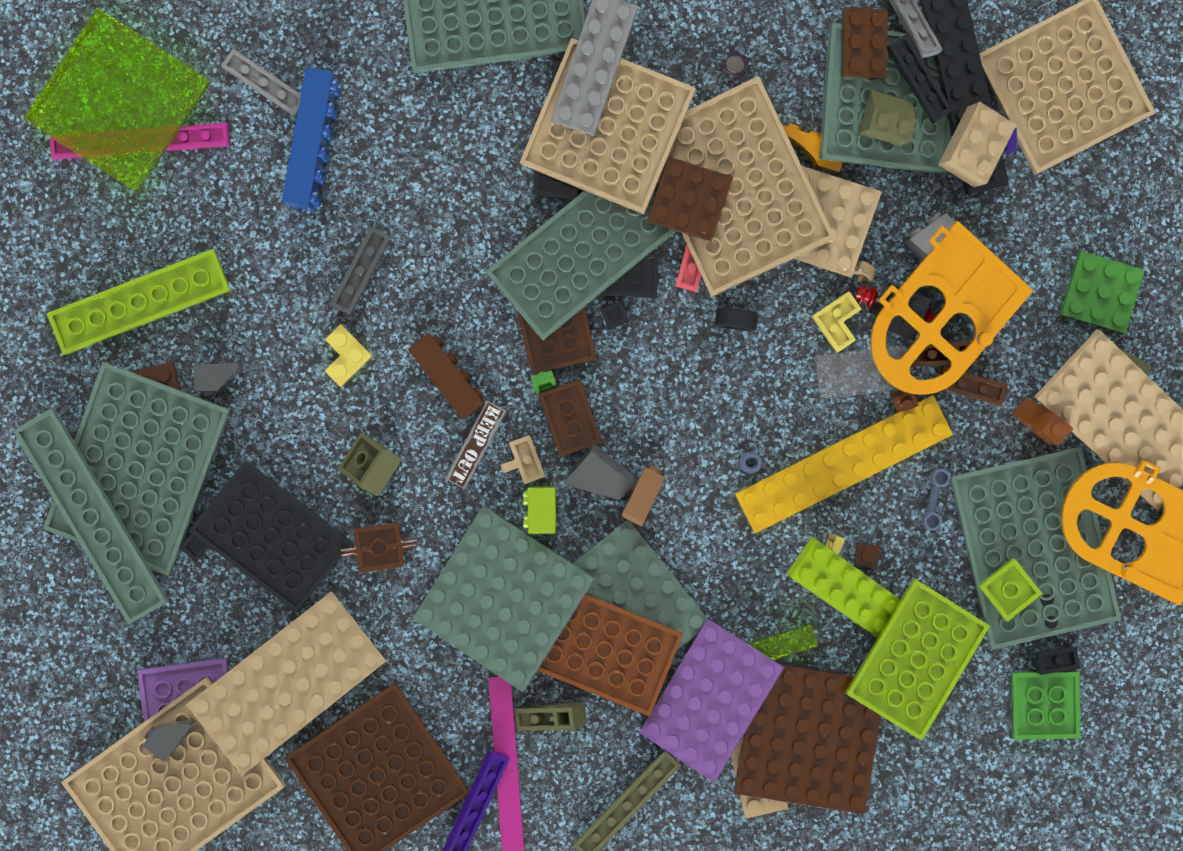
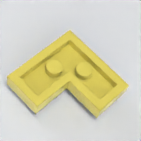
(832, 318)
(351, 356)

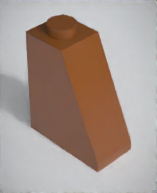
(1042, 422)

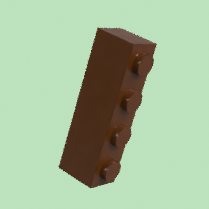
(446, 376)

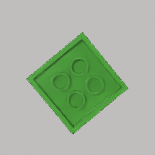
(1102, 292)
(1045, 705)

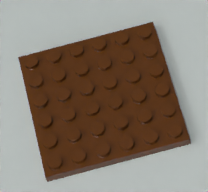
(810, 744)
(377, 773)

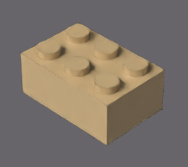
(977, 144)

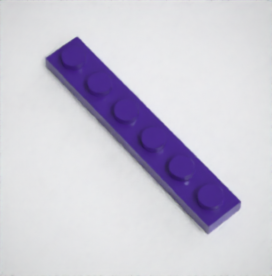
(477, 801)

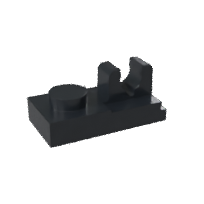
(1056, 660)

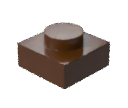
(903, 400)
(866, 555)

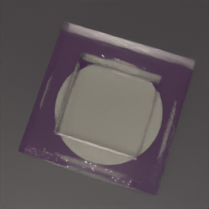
(735, 64)

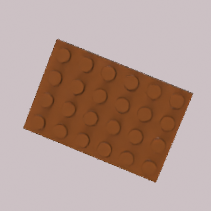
(613, 654)

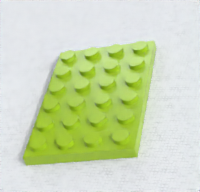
(917, 659)

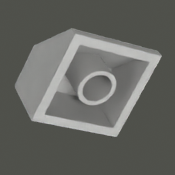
(919, 238)

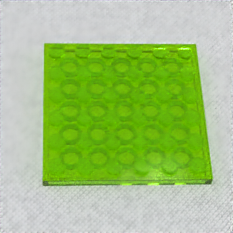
(117, 100)

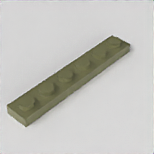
(628, 803)

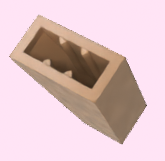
(643, 495)

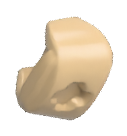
(864, 271)

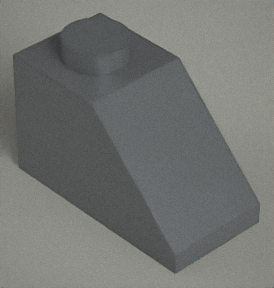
(214, 377)
(167, 737)

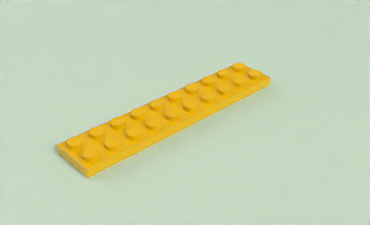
(843, 464)

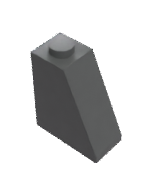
(600, 475)

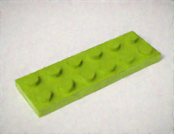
(843, 586)

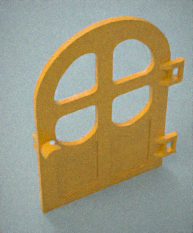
(972, 284)
(1161, 563)

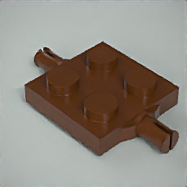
(378, 547)

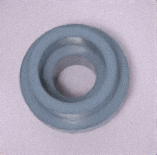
(757, 462)

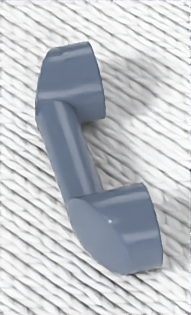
(938, 479)

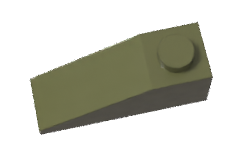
(551, 716)

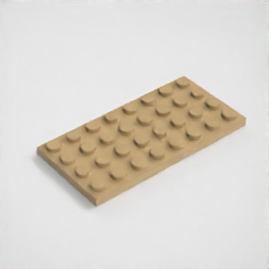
(1118, 411)
(286, 683)

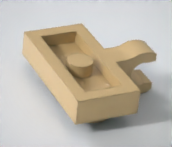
(525, 460)

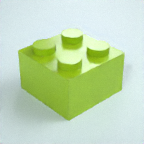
(541, 509)

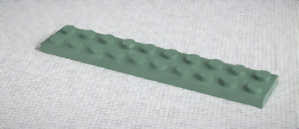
(90, 515)

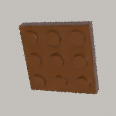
(690, 199)
(565, 347)

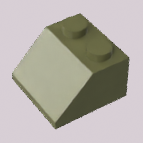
(888, 118)
(369, 464)

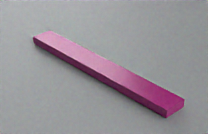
(187, 138)
(508, 786)

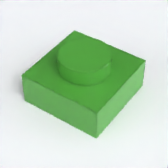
(543, 382)

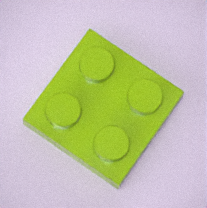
(1010, 589)

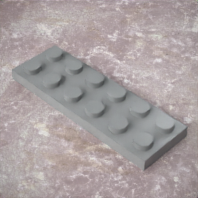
(594, 65)

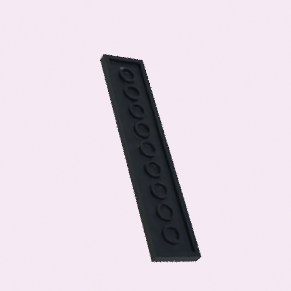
(960, 70)

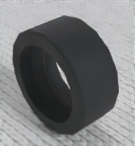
(736, 319)

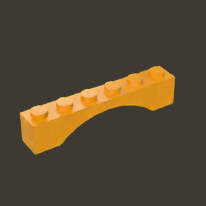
(810, 145)

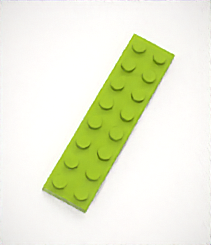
(138, 302)

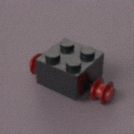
(918, 303)

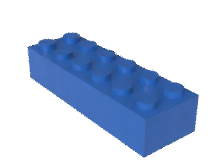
(311, 139)

